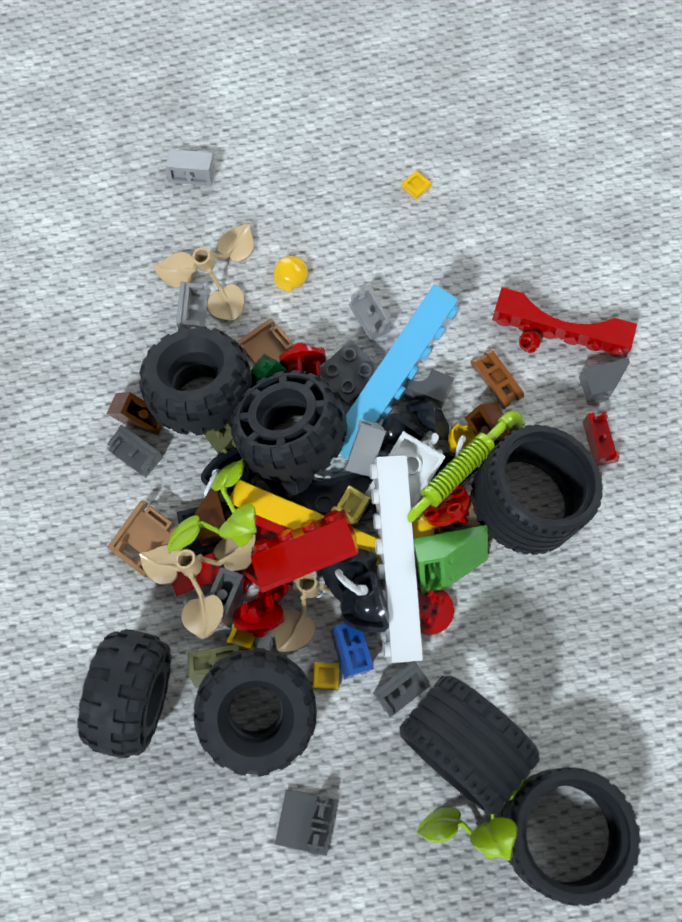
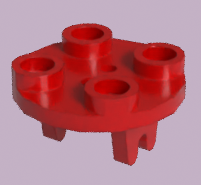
(303, 358)
(451, 509)
(443, 605)
(258, 616)

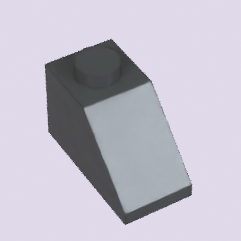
(601, 380)
(229, 589)

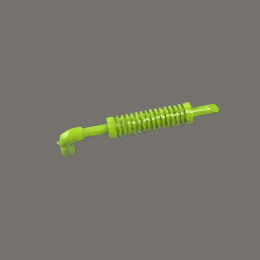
(463, 464)

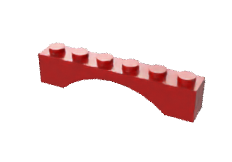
(610, 336)

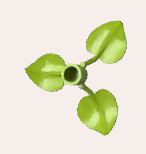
(237, 527)
(492, 838)

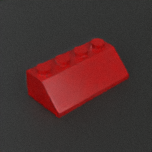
(303, 550)

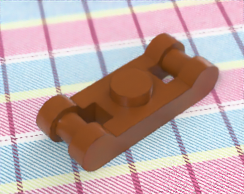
(497, 378)

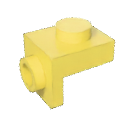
(354, 504)

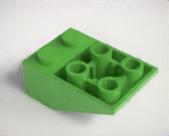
(449, 557)

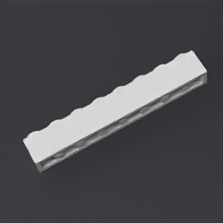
(396, 558)

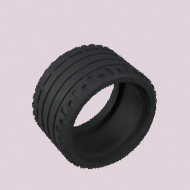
(568, 466)
(470, 743)
(622, 845)

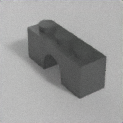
(433, 388)

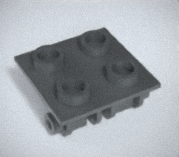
(348, 371)
(306, 822)

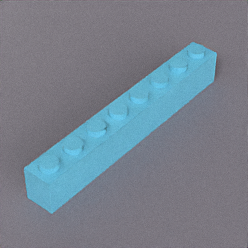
(401, 362)

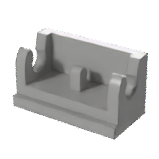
(190, 167)
(191, 305)
(370, 314)
(365, 447)

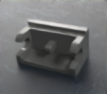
(134, 451)
(402, 689)

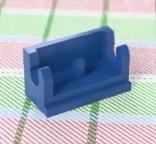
(351, 651)

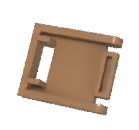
(267, 342)
(143, 532)

